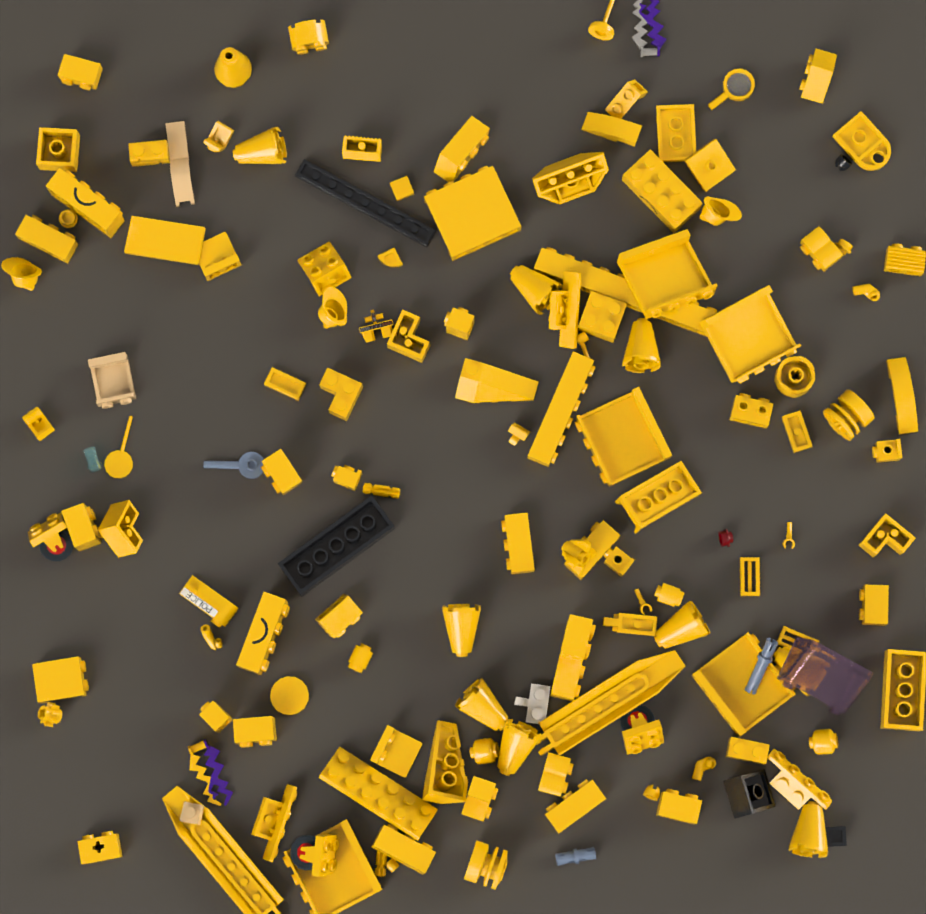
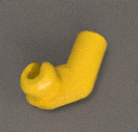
(868, 290)
(209, 637)
(701, 766)

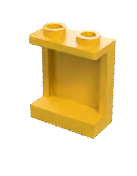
(60, 679)

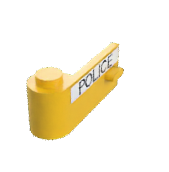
(209, 601)

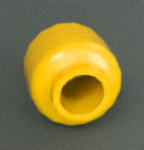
(823, 741)
(484, 751)

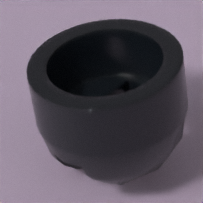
(843, 161)

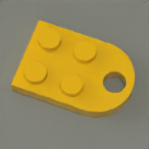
(862, 141)

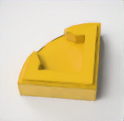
(390, 258)

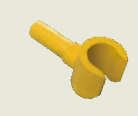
(581, 339)
(789, 536)
(642, 602)
(392, 865)

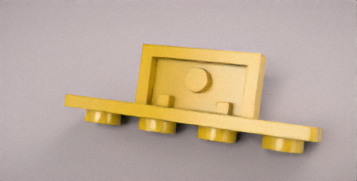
(565, 309)
(794, 784)
(272, 820)

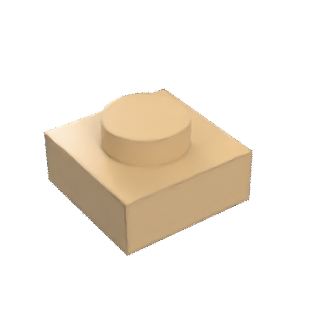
(192, 813)

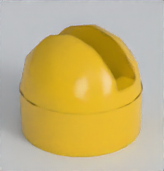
(651, 793)

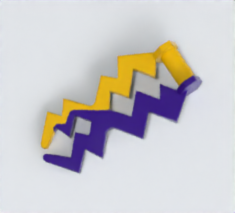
(213, 780)

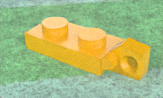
(632, 624)

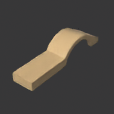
(179, 162)

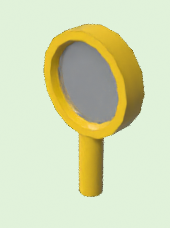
(737, 86)

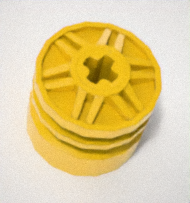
(852, 412)
(486, 865)

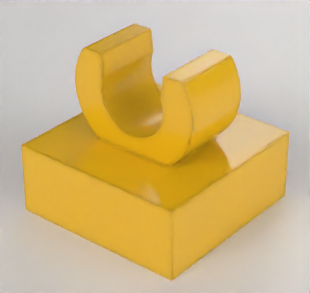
(518, 433)

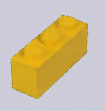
(47, 238)
(602, 538)
(518, 543)
(574, 805)
(403, 849)

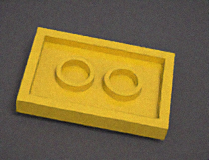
(675, 132)

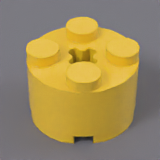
(308, 36)
(787, 369)

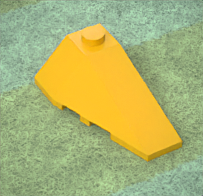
(491, 384)

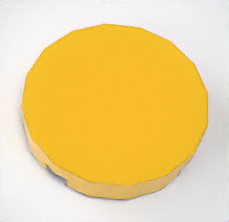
(289, 695)

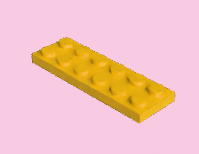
(378, 793)

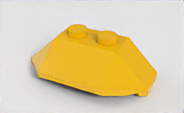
(571, 177)

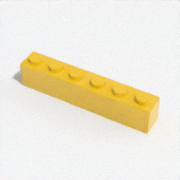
(560, 409)

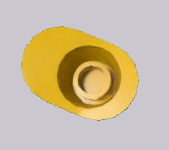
(719, 210)
(22, 272)
(333, 308)

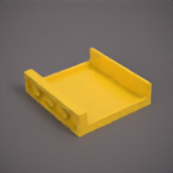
(472, 212)
(665, 274)
(749, 335)
(623, 437)
(725, 683)
(350, 881)

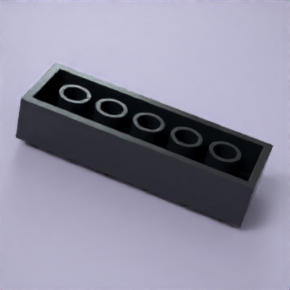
(336, 546)

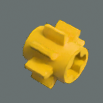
(50, 714)

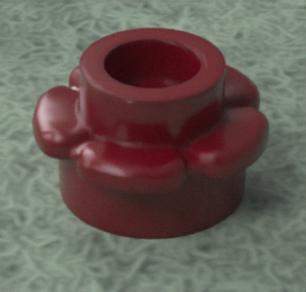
(725, 538)

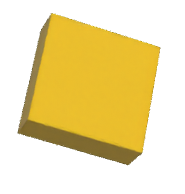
(401, 188)

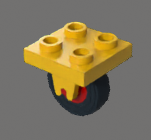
(52, 538)
(640, 730)
(315, 853)

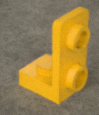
(626, 99)

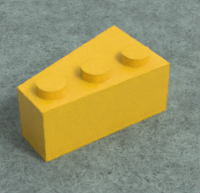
(461, 149)

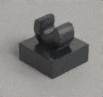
(836, 836)

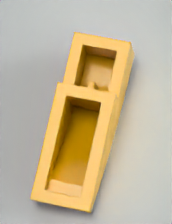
(612, 128)

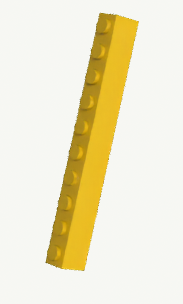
(616, 287)

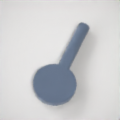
(248, 465)

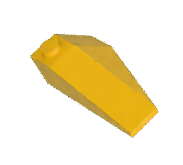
(445, 772)

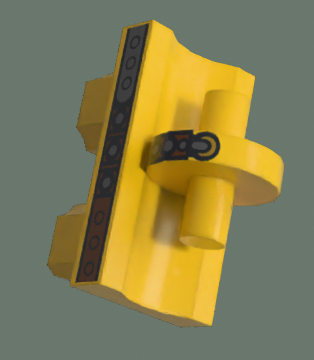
(367, 331)

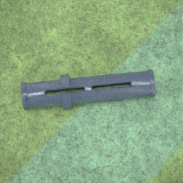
(764, 659)

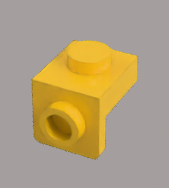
(218, 137)
(38, 423)

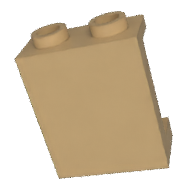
(112, 380)

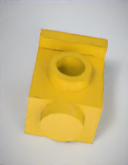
(881, 456)
(346, 476)
(619, 568)

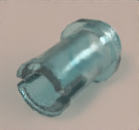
(92, 459)

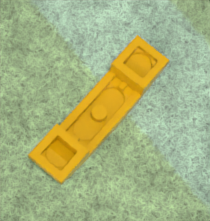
(903, 395)

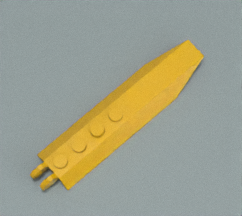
(609, 701)
(223, 858)

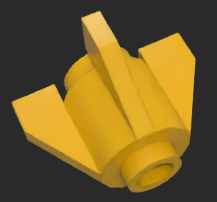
(577, 554)

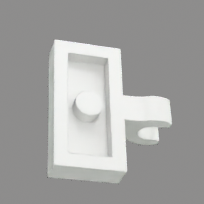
(536, 704)

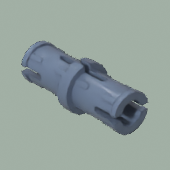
(575, 856)

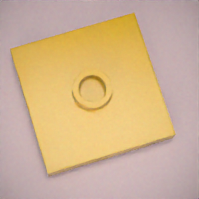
(710, 165)

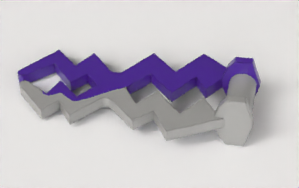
(648, 19)

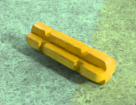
(381, 490)
(381, 862)

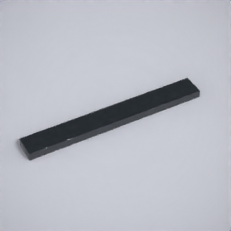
(365, 203)

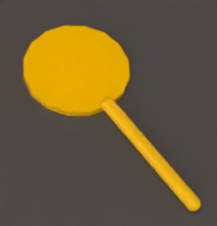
(119, 463)

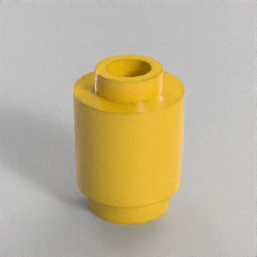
(669, 595)
(360, 658)

